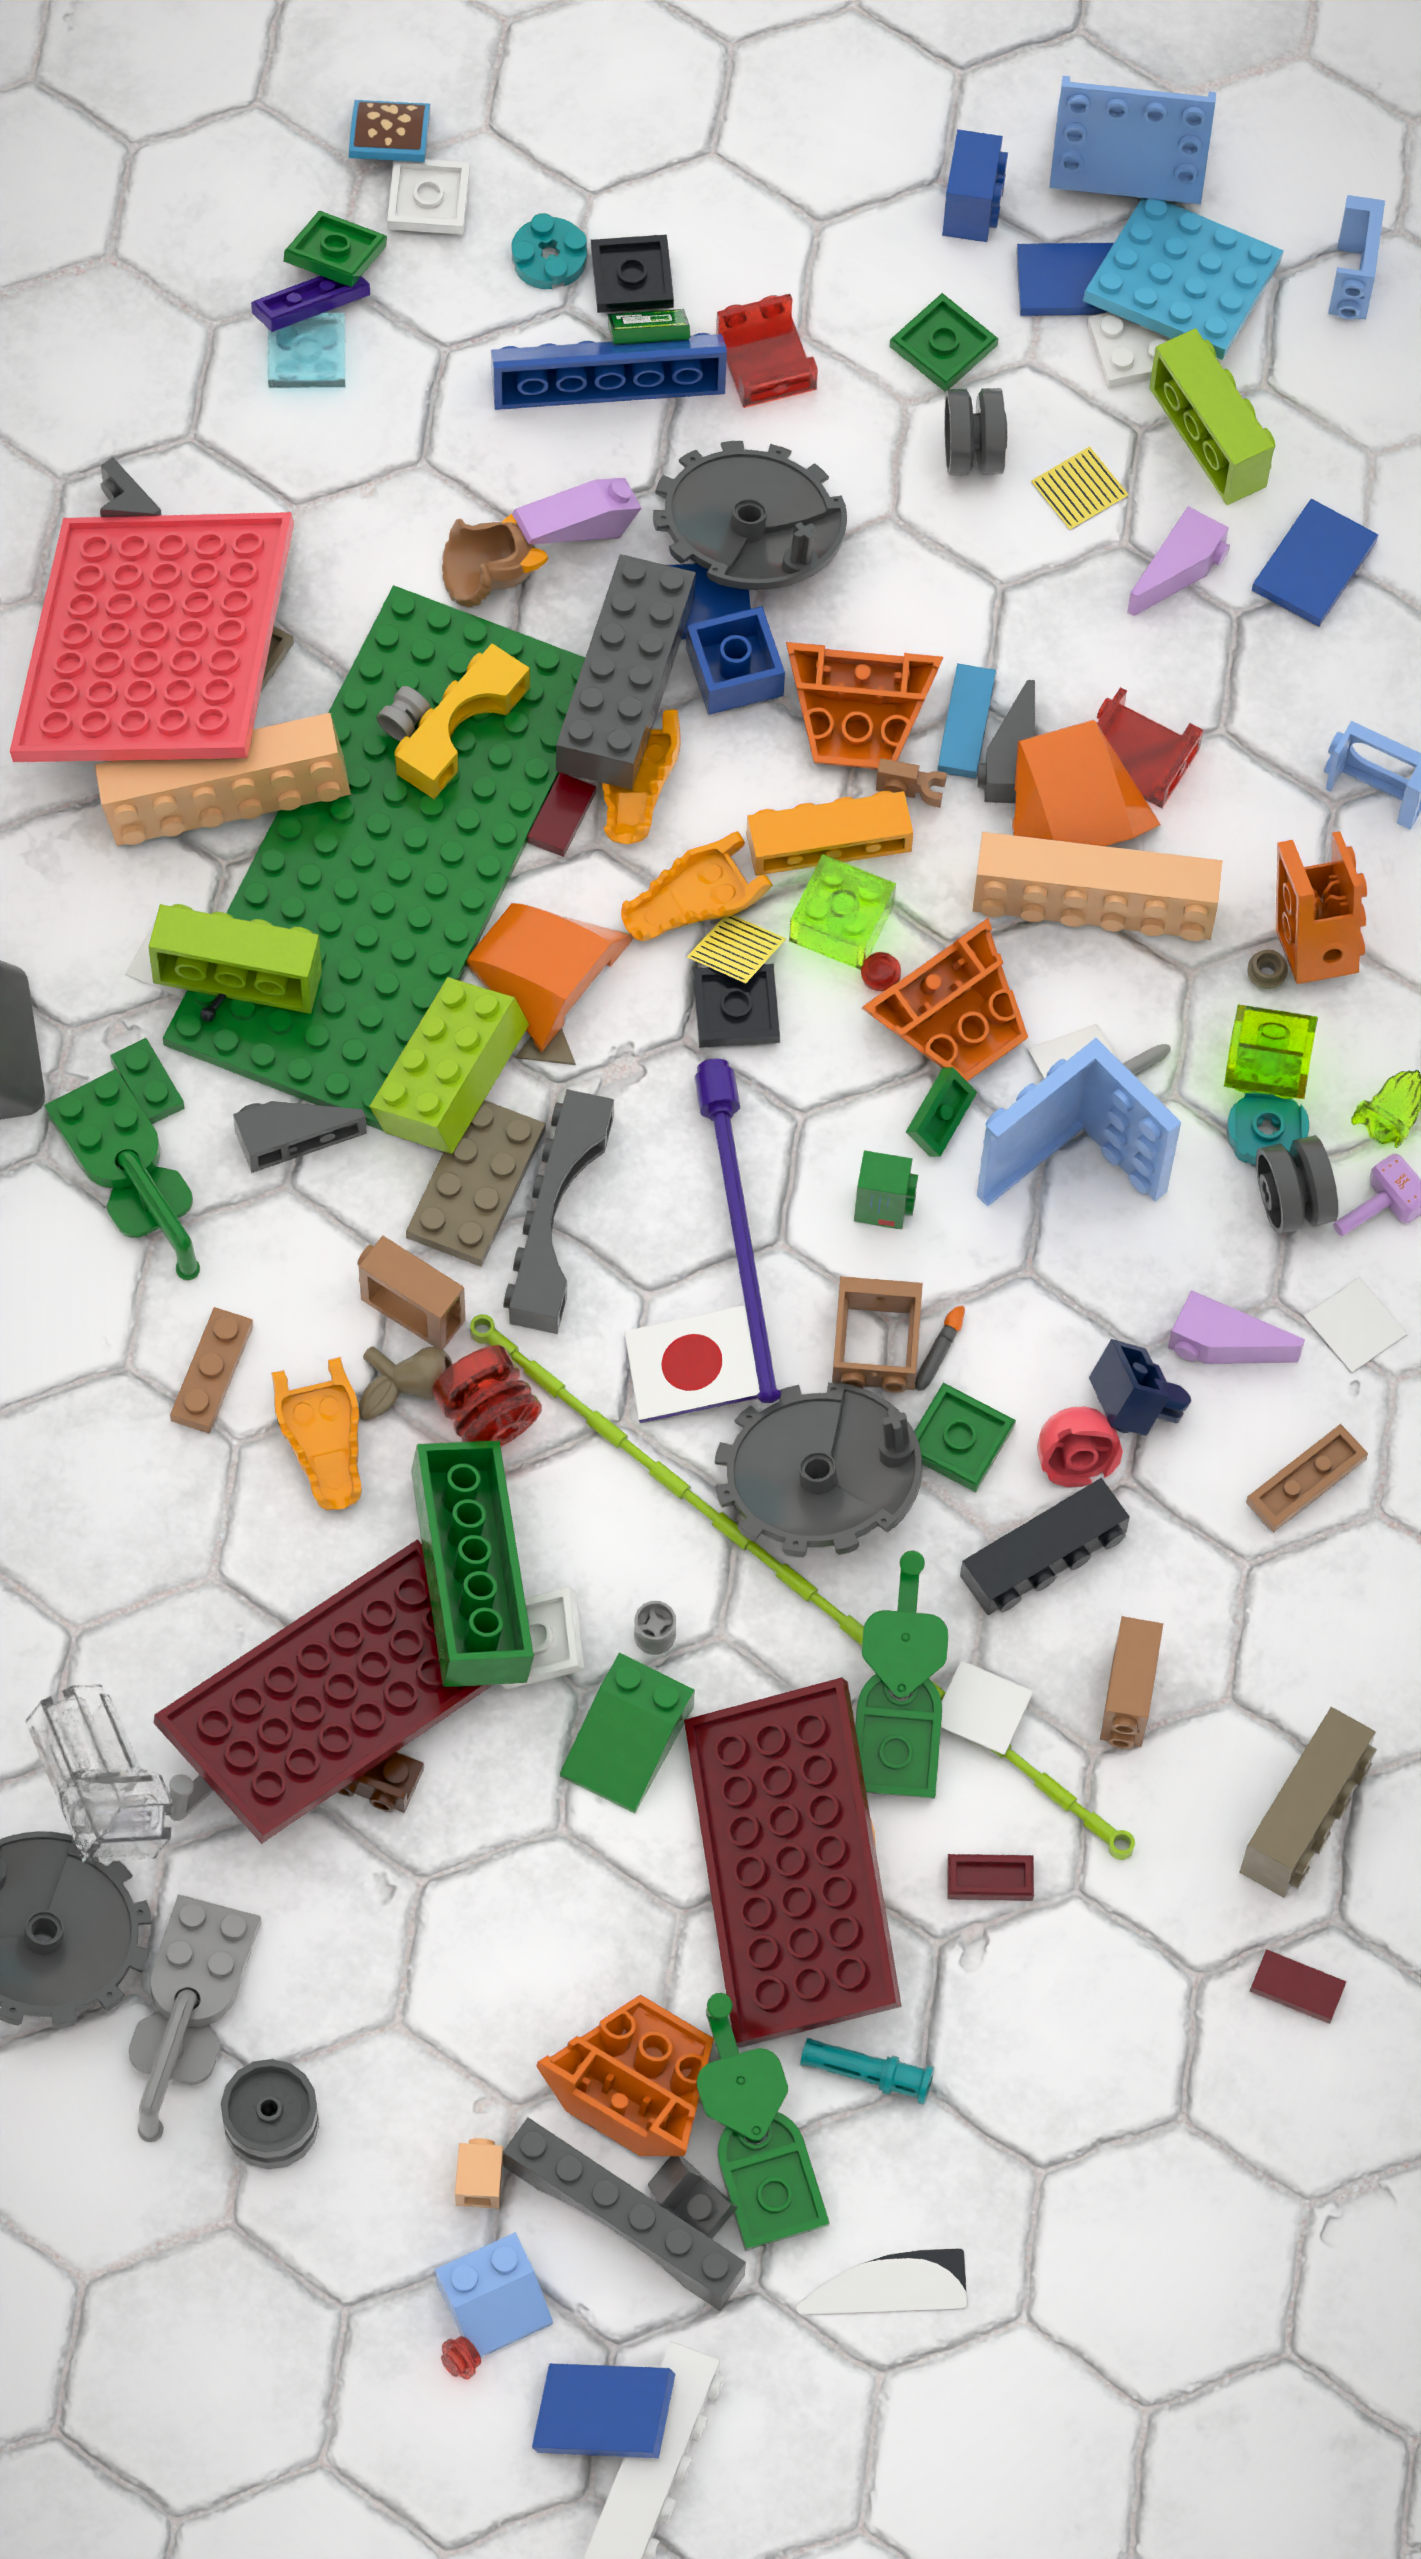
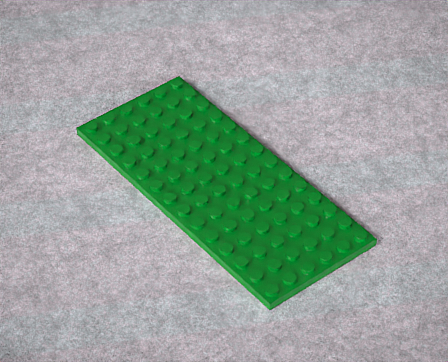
(388, 871)

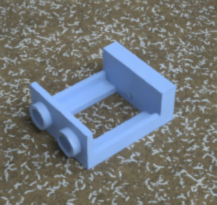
(1358, 234)
(1347, 760)

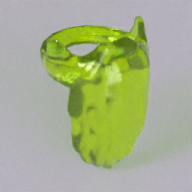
(1392, 1109)

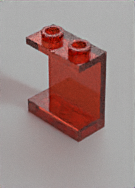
(765, 351)
(1147, 749)

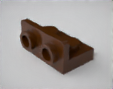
(388, 1783)

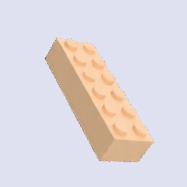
(283, 770)
(1097, 886)

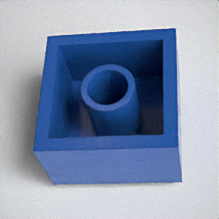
(974, 186)
(735, 660)

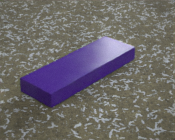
(306, 301)

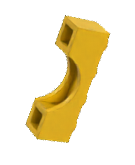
(490, 685)

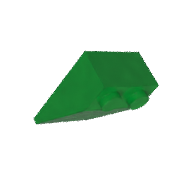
(628, 1732)

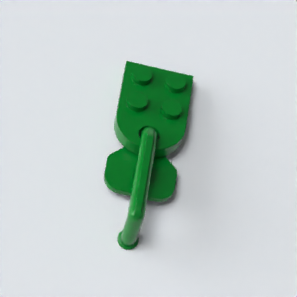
(110, 1129)
(904, 1650)
(765, 2180)

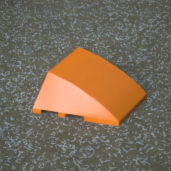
(859, 701)
(1076, 789)
(544, 963)
(956, 1006)
(633, 2077)

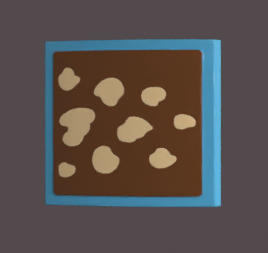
(389, 130)

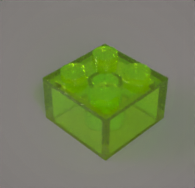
(842, 912)
(1270, 1052)

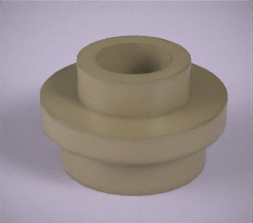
(1267, 959)

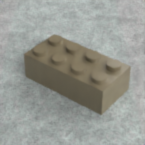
(1308, 1802)

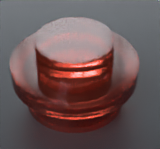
(880, 971)
(460, 2357)

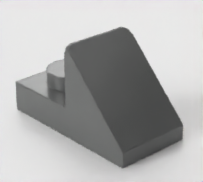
(124, 493)
(691, 2196)

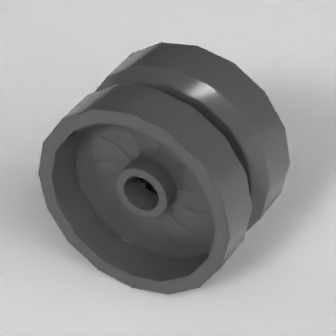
(975, 431)
(1297, 1184)
(248, 2108)

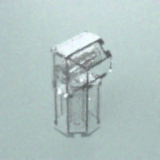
(100, 1787)

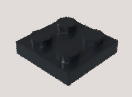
(632, 273)
(735, 1010)

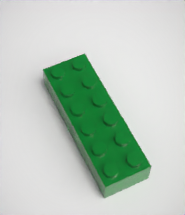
(471, 1564)

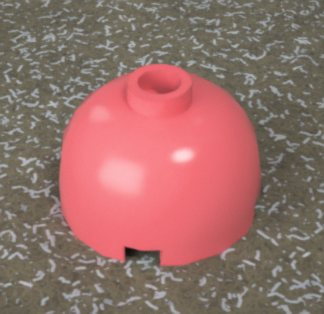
(1078, 1446)

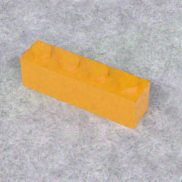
(840, 829)

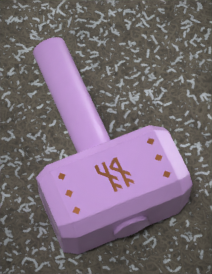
(1396, 1188)

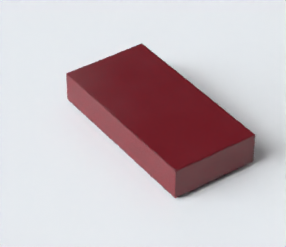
(561, 814)
(990, 1877)
(1298, 1986)

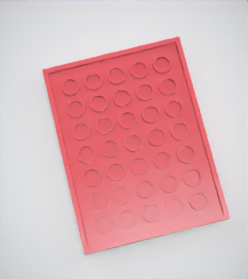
(153, 638)

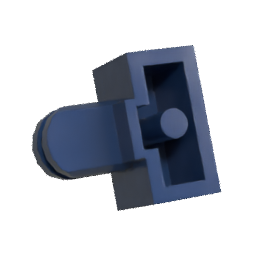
(1135, 1389)

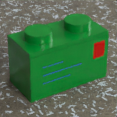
(885, 1190)

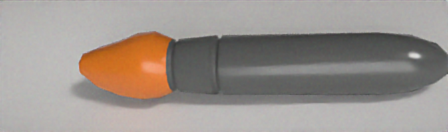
(952, 1324)

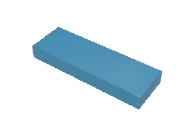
(966, 720)

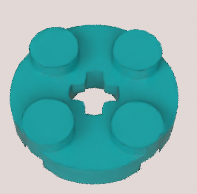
(544, 233)
(1249, 1115)

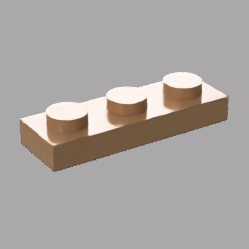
(211, 1370)
(1306, 1478)

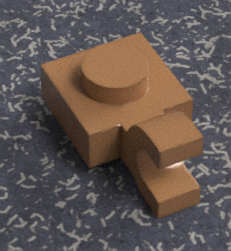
(906, 777)

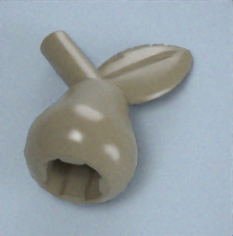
(411, 1376)

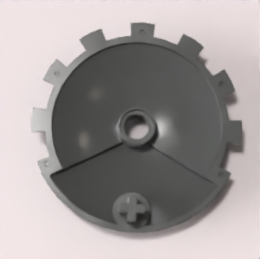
(751, 517)
(844, 1437)
(84, 1913)

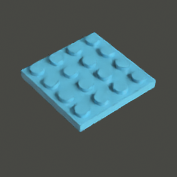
(1183, 274)

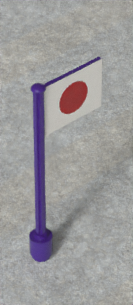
(721, 1353)

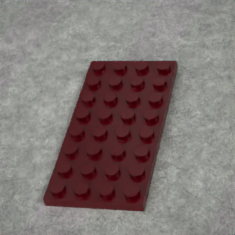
(319, 1699)
(792, 1863)

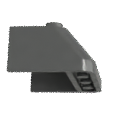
(20, 1065)

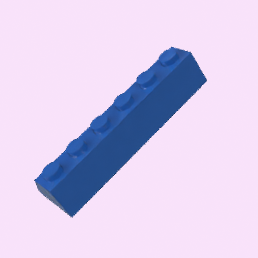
(607, 372)

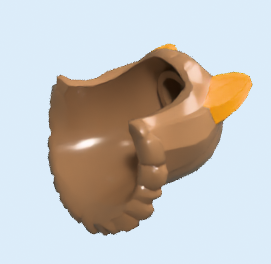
(487, 559)

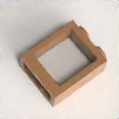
(411, 1292)
(885, 1297)
(1131, 1682)

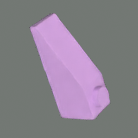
(581, 513)
(1182, 559)
(1227, 1336)

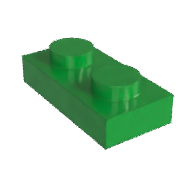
(147, 1080)
(941, 1112)

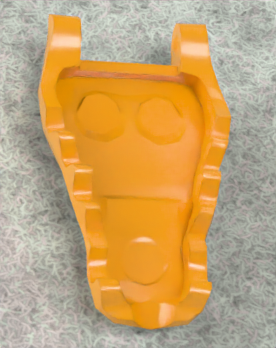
(632, 810)
(695, 889)
(323, 1433)

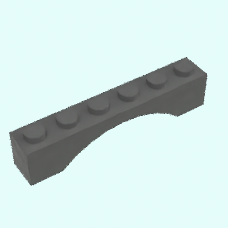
(579, 1138)
(671, 2242)

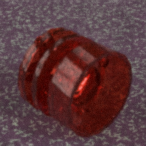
(486, 1397)

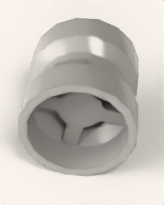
(403, 714)
(655, 1617)

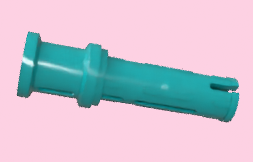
(887, 2074)

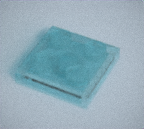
(308, 353)

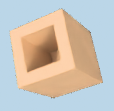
(479, 2174)

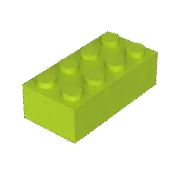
(1212, 416)
(235, 958)
(449, 1065)

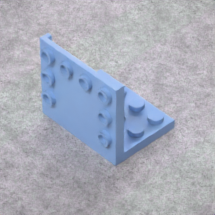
(1131, 142)
(1089, 1095)

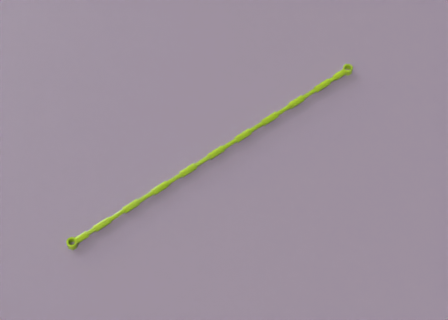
(783, 1571)

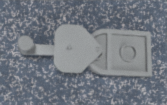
(199, 1960)

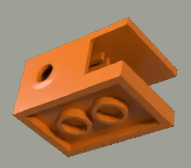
(1320, 912)

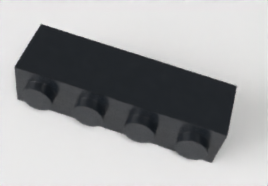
(1045, 1547)

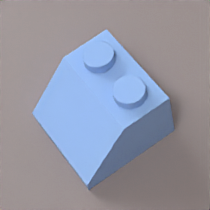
(494, 2295)

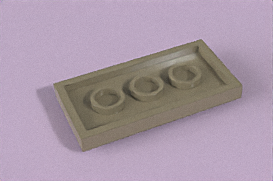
(476, 1184)

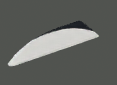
(894, 2283)

